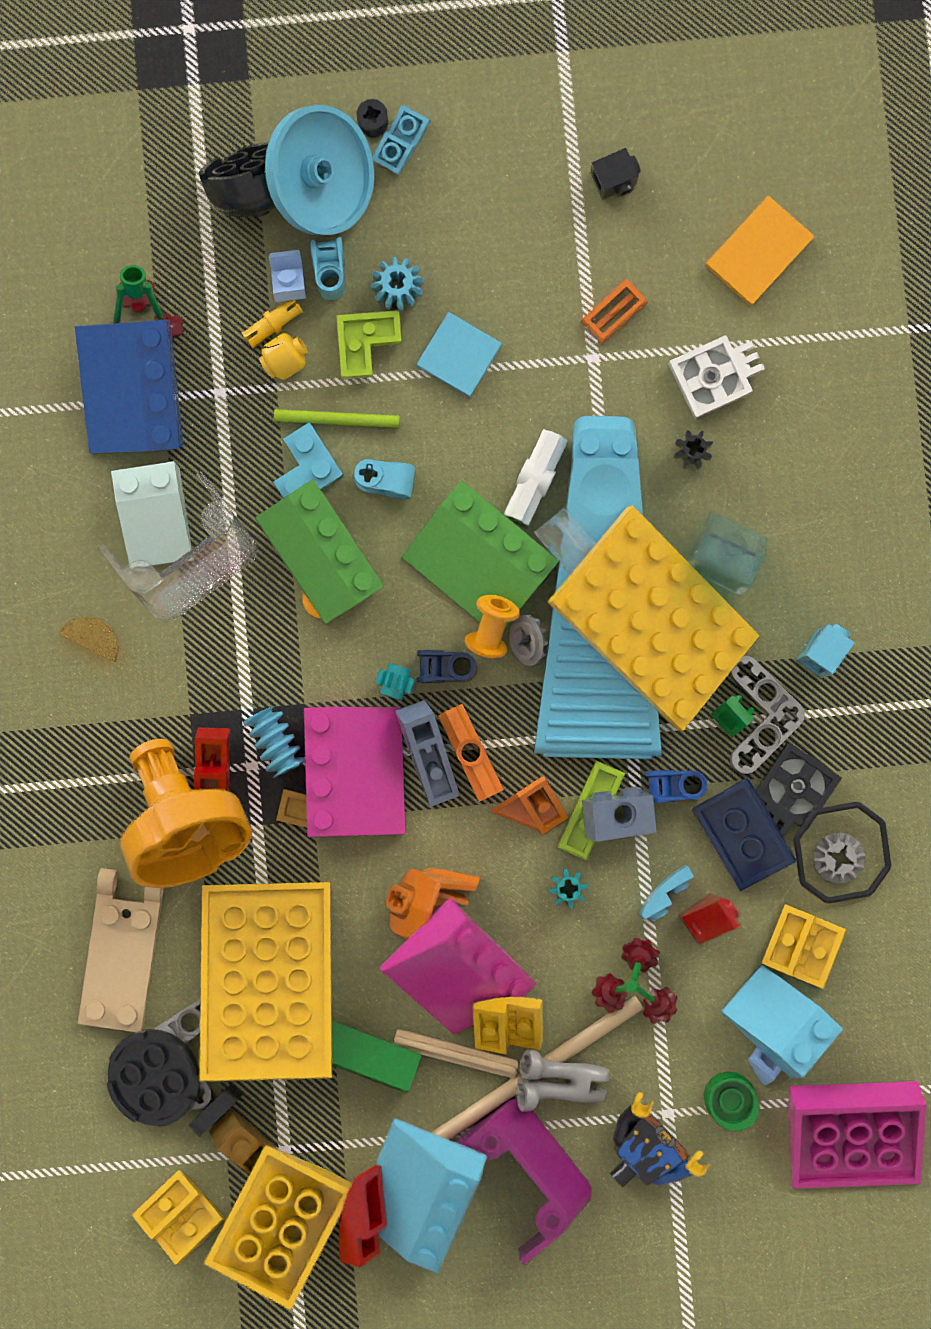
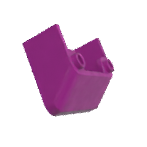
(542, 1160)

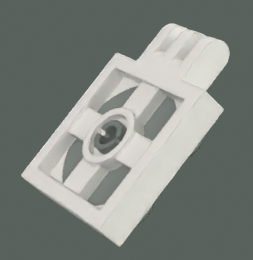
(715, 375)

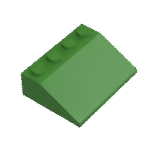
(478, 552)

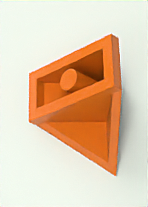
(533, 807)

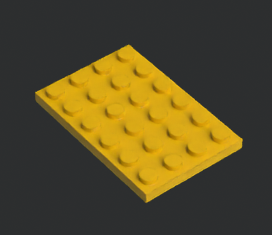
(654, 618)
(266, 982)

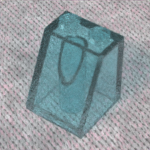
(728, 553)

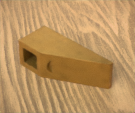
(239, 1140)

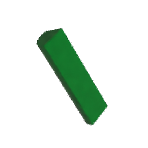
(373, 1058)

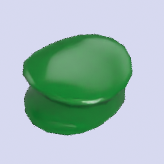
(731, 1101)

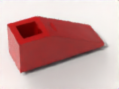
(710, 918)

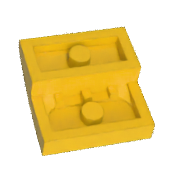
(804, 946)
(508, 1022)
(179, 1217)

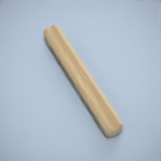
(456, 1053)

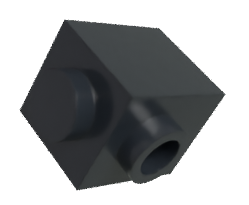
(615, 174)

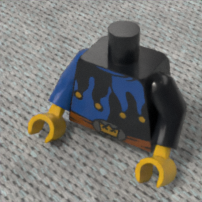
(650, 1149)

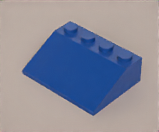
(129, 386)

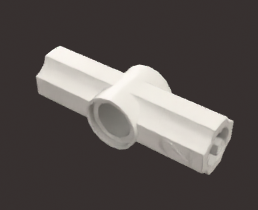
(535, 477)

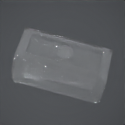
(565, 539)

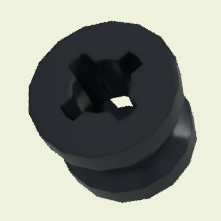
(373, 125)

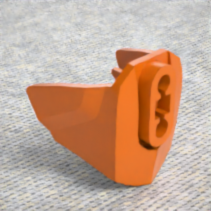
(420, 893)

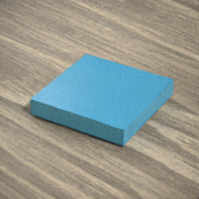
(459, 354)

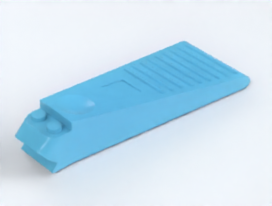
(584, 699)

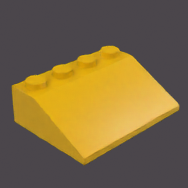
(279, 1225)

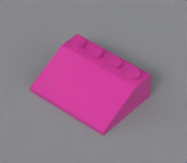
(354, 771)
(453, 966)
(856, 1134)

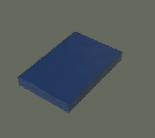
(744, 834)

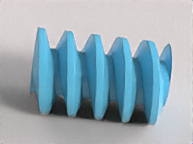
(274, 741)

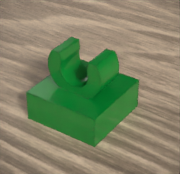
(733, 715)

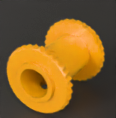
(487, 639)

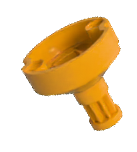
(183, 829)

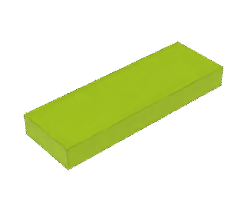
(600, 779)

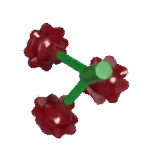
(612, 991)

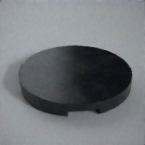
(153, 1077)

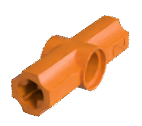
(460, 733)

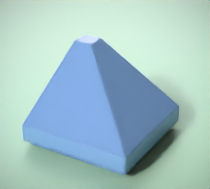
(763, 1067)

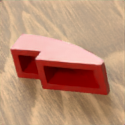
(212, 759)
(362, 1218)

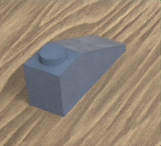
(427, 752)

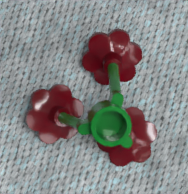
(137, 293)

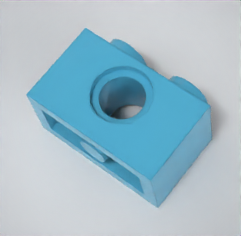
(826, 650)

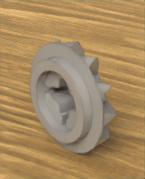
(520, 632)
(825, 864)

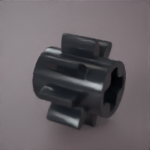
(701, 450)

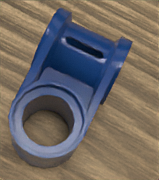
(672, 785)

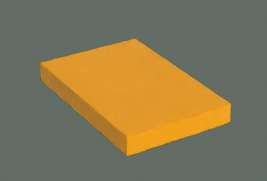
(759, 251)

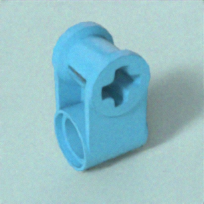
(327, 263)
(389, 478)

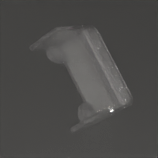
(196, 572)

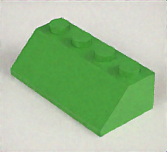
(319, 551)

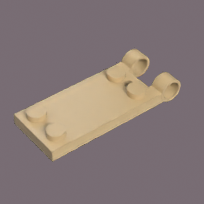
(119, 957)

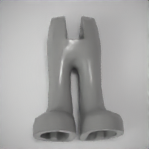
(577, 1090)

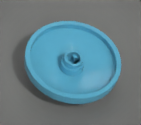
(319, 170)

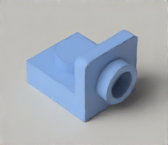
(287, 275)

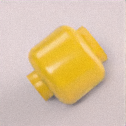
(283, 356)

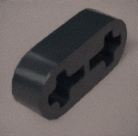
(215, 1110)

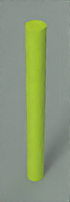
(336, 418)

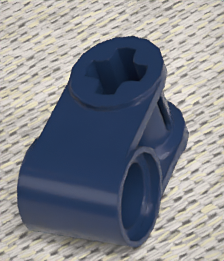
(443, 666)

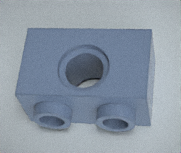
(636, 819)

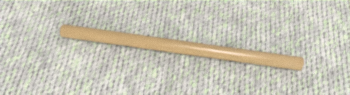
(560, 1054)

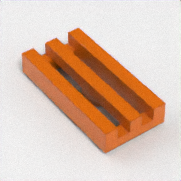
(594, 329)

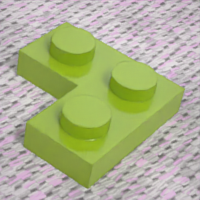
(357, 336)

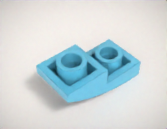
(401, 139)
(658, 899)

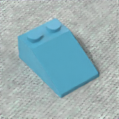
(781, 1022)

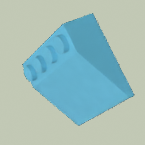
(425, 1192)

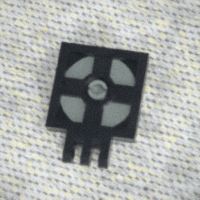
(795, 787)

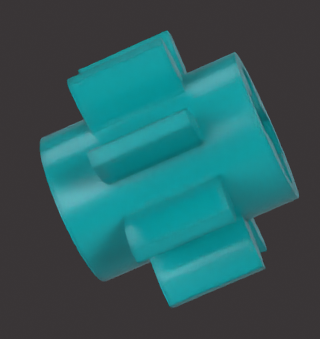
(395, 681)
(575, 893)

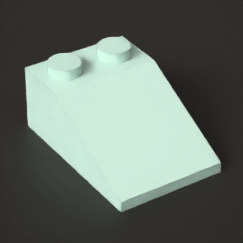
(152, 512)

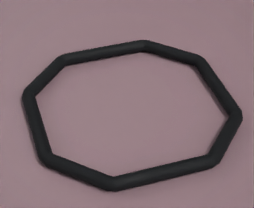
(885, 845)

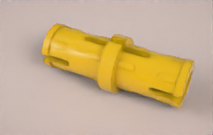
(272, 322)

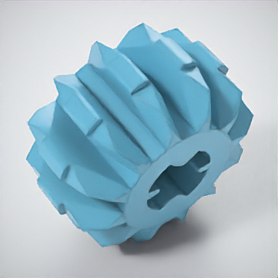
(401, 272)

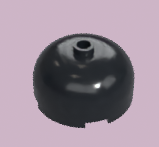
(237, 184)

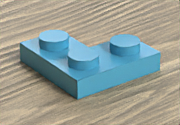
(313, 462)

